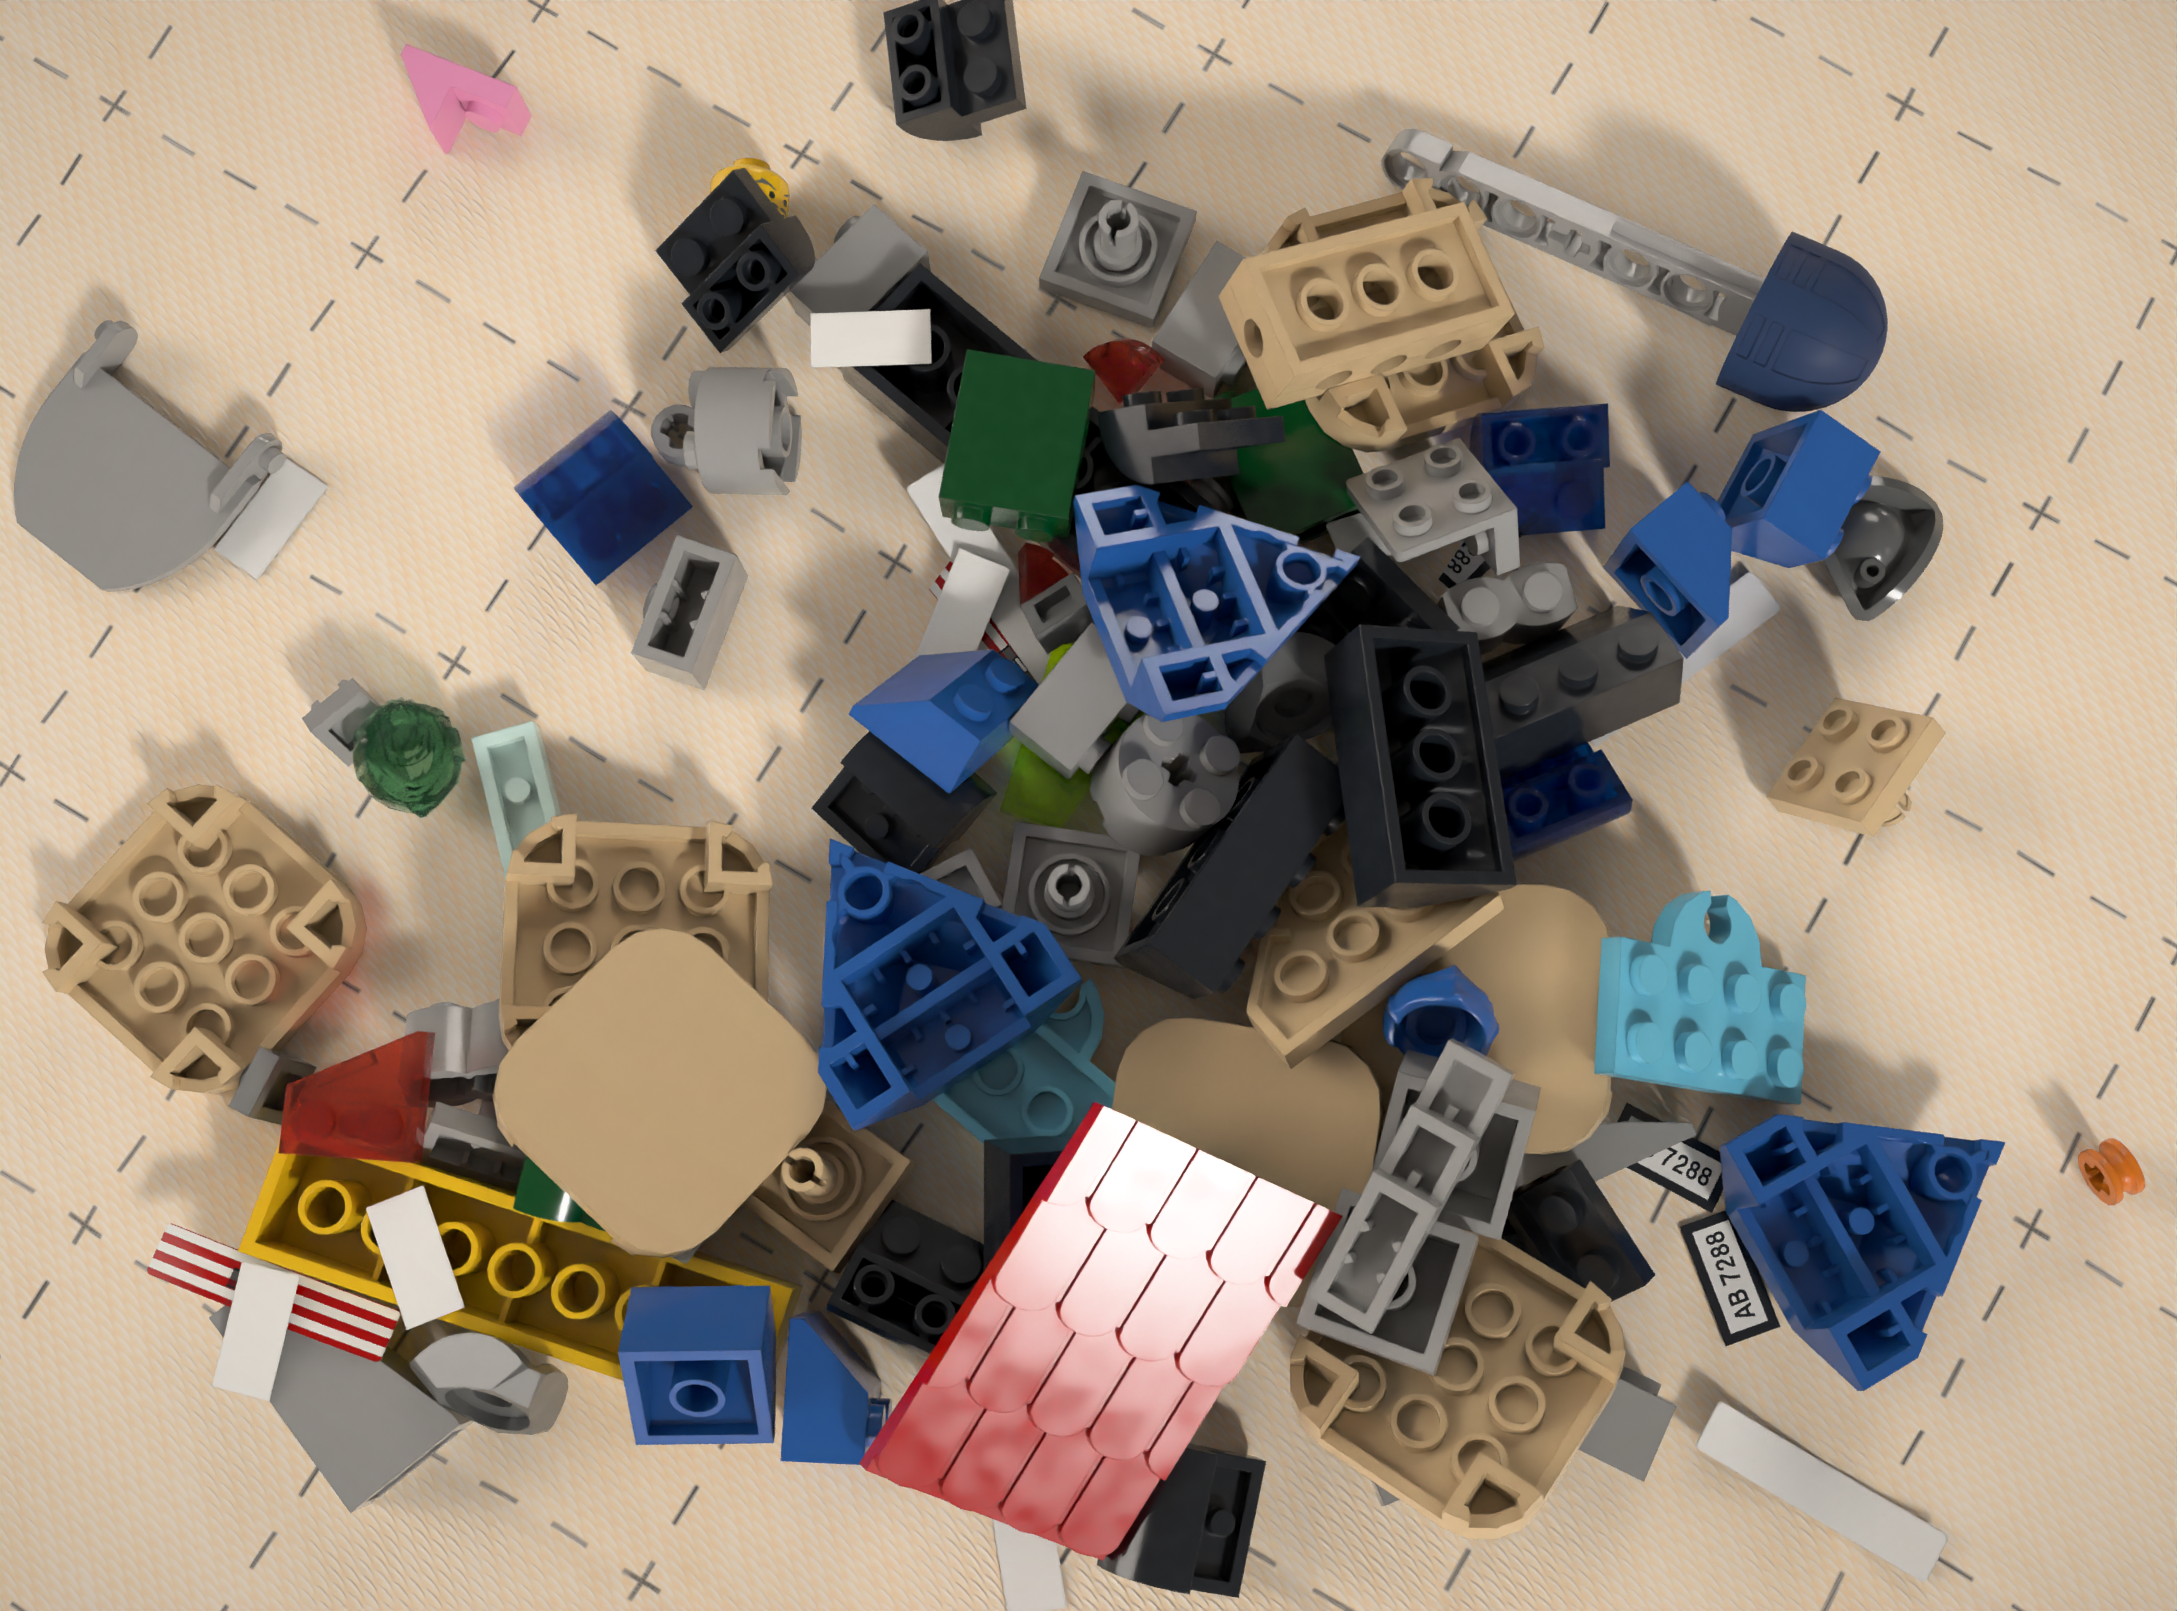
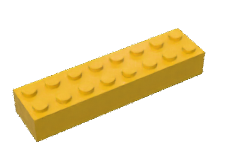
(518, 1274)

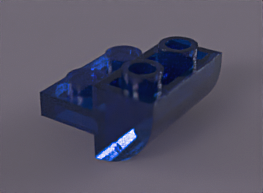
(1548, 464)
(603, 496)
(1562, 799)

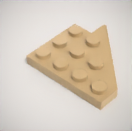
(1338, 960)

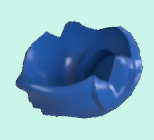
(1437, 1009)

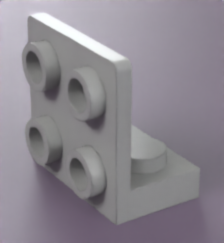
(1438, 501)

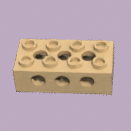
(1364, 304)

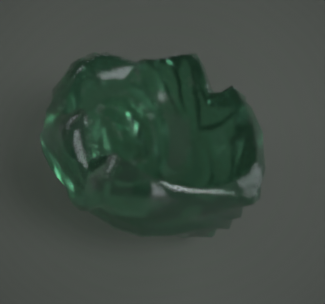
(408, 756)

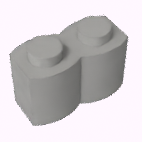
(1512, 610)
(465, 1050)

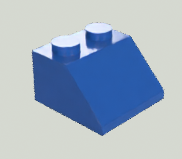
(1796, 489)
(1679, 566)
(947, 711)
(700, 1364)
(829, 1396)

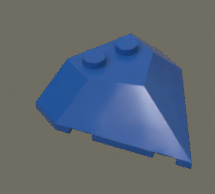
(1192, 596)
(923, 985)
(1854, 1230)

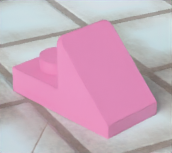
(454, 92)

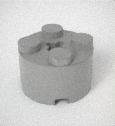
(743, 430)
(1165, 784)

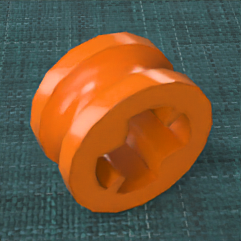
(2111, 1171)

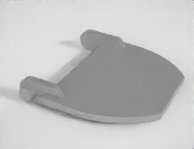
(120, 482)

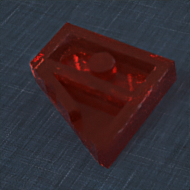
(363, 1105)

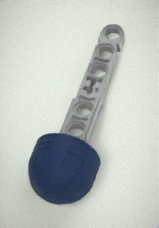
(1799, 333)

